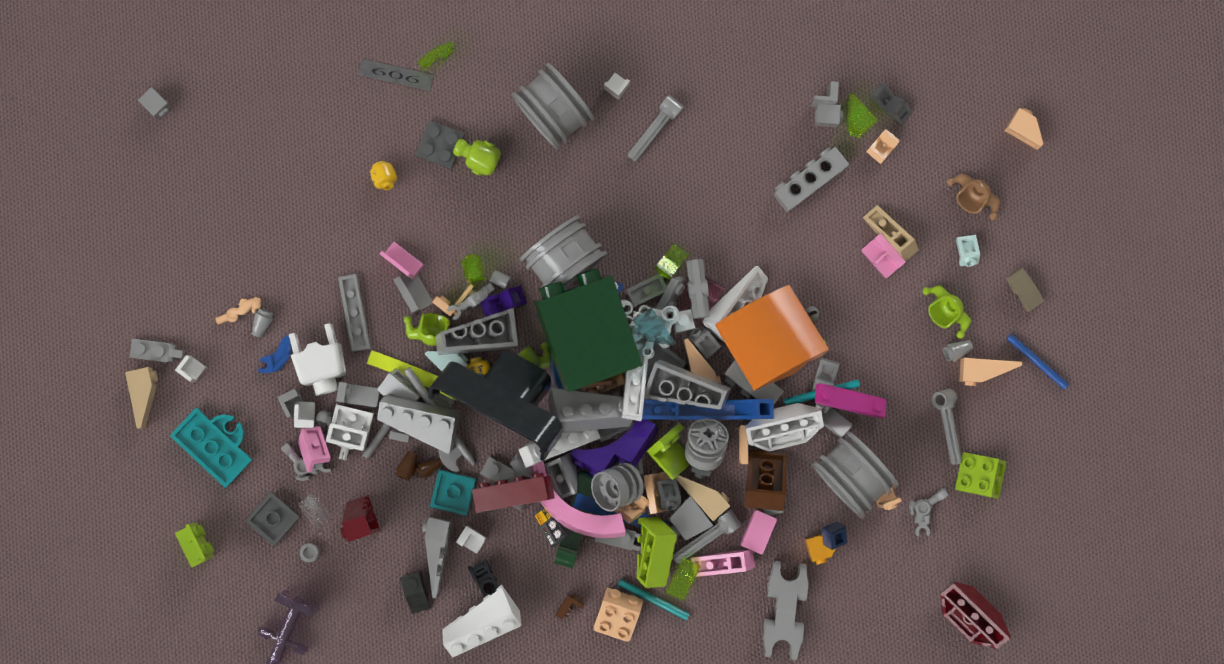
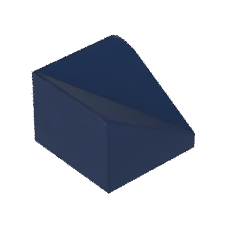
(834, 535)

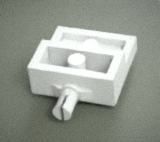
(349, 429)

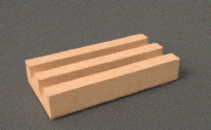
(743, 445)

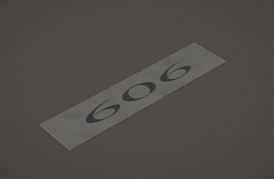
(395, 74)

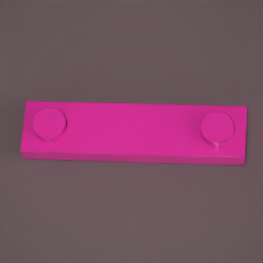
(850, 400)

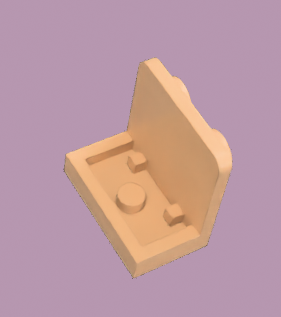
(618, 614)

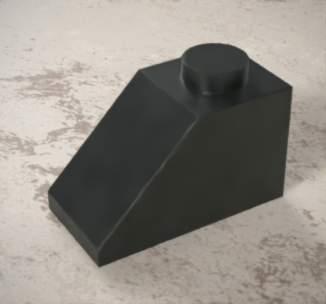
(415, 592)

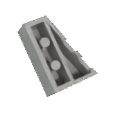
(735, 377)

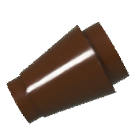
(407, 466)

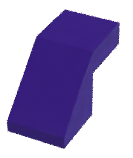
(503, 301)

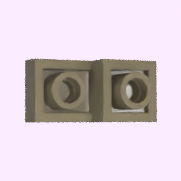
(1025, 288)

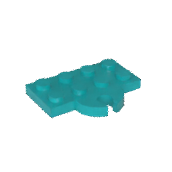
(213, 445)

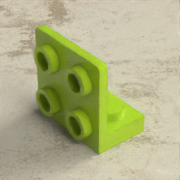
(670, 453)
(980, 475)
(194, 544)

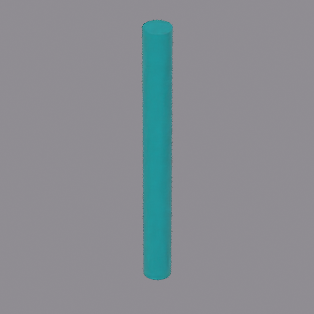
(811, 395)
(653, 599)

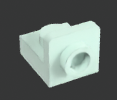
(968, 250)

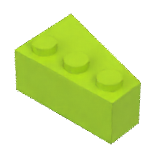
(656, 552)

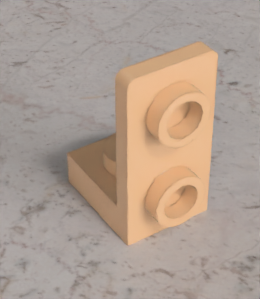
(443, 303)
(888, 501)

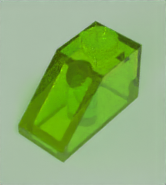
(858, 117)
(473, 268)

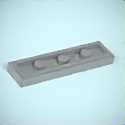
(354, 313)

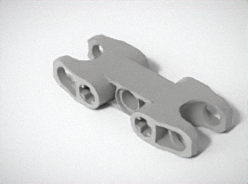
(784, 625)

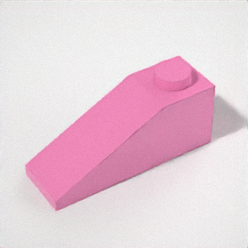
(725, 562)

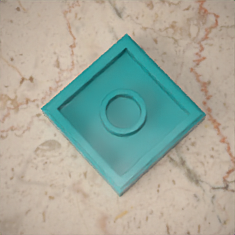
(453, 492)

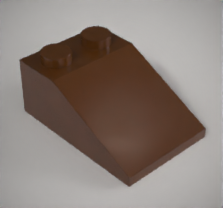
(766, 480)

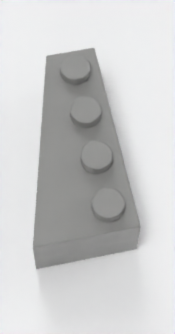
(482, 335)
(684, 387)
(586, 410)
(421, 420)

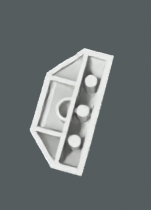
(790, 427)

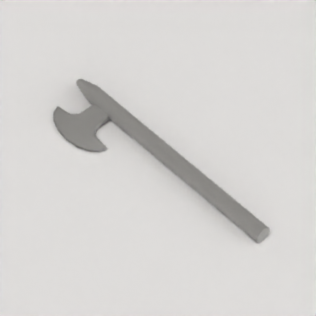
(448, 460)

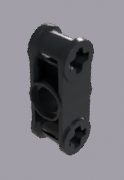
(483, 576)

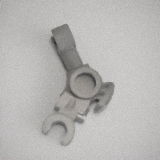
(472, 300)
(299, 465)
(922, 509)

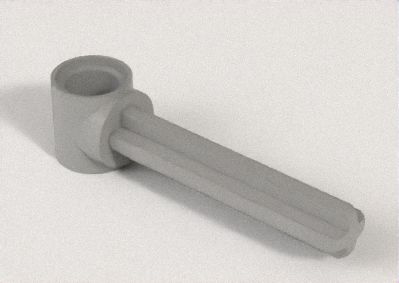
(669, 109)
(948, 421)
(726, 523)

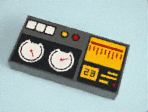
(550, 527)

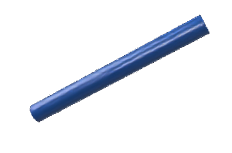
(1037, 361)

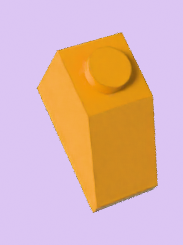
(817, 550)

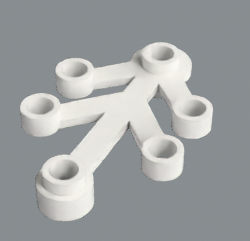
(663, 316)

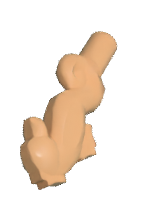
(244, 307)

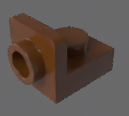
(566, 608)

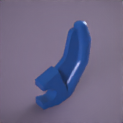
(279, 358)

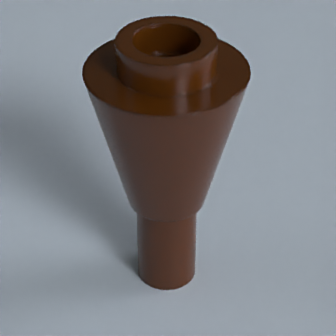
(427, 468)

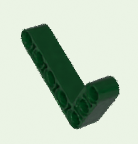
(569, 546)

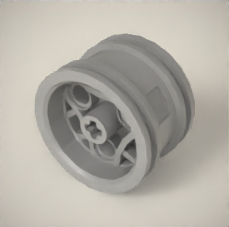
(552, 106)
(564, 253)
(855, 474)

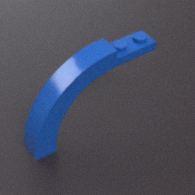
(733, 410)

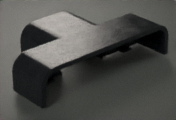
(506, 395)

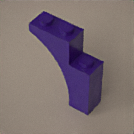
(625, 450)

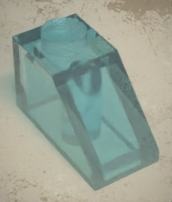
(652, 328)

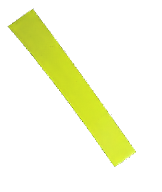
(389, 364)

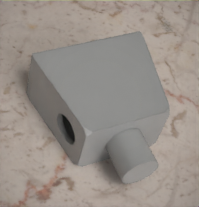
(689, 519)

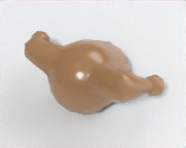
(975, 195)

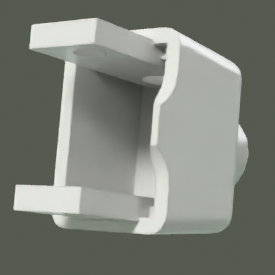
(318, 363)

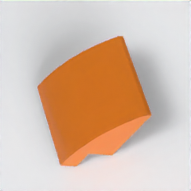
(771, 337)

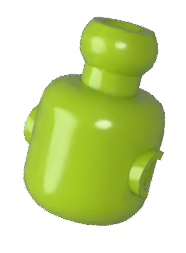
(480, 156)

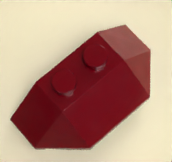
(974, 615)

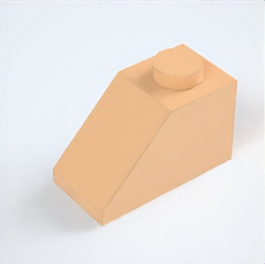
(1025, 128)

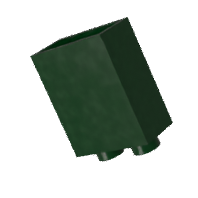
(586, 330)

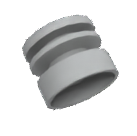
(706, 444)
(617, 486)

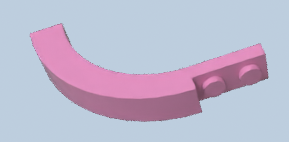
(586, 524)

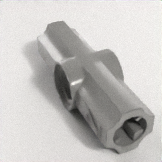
(698, 289)

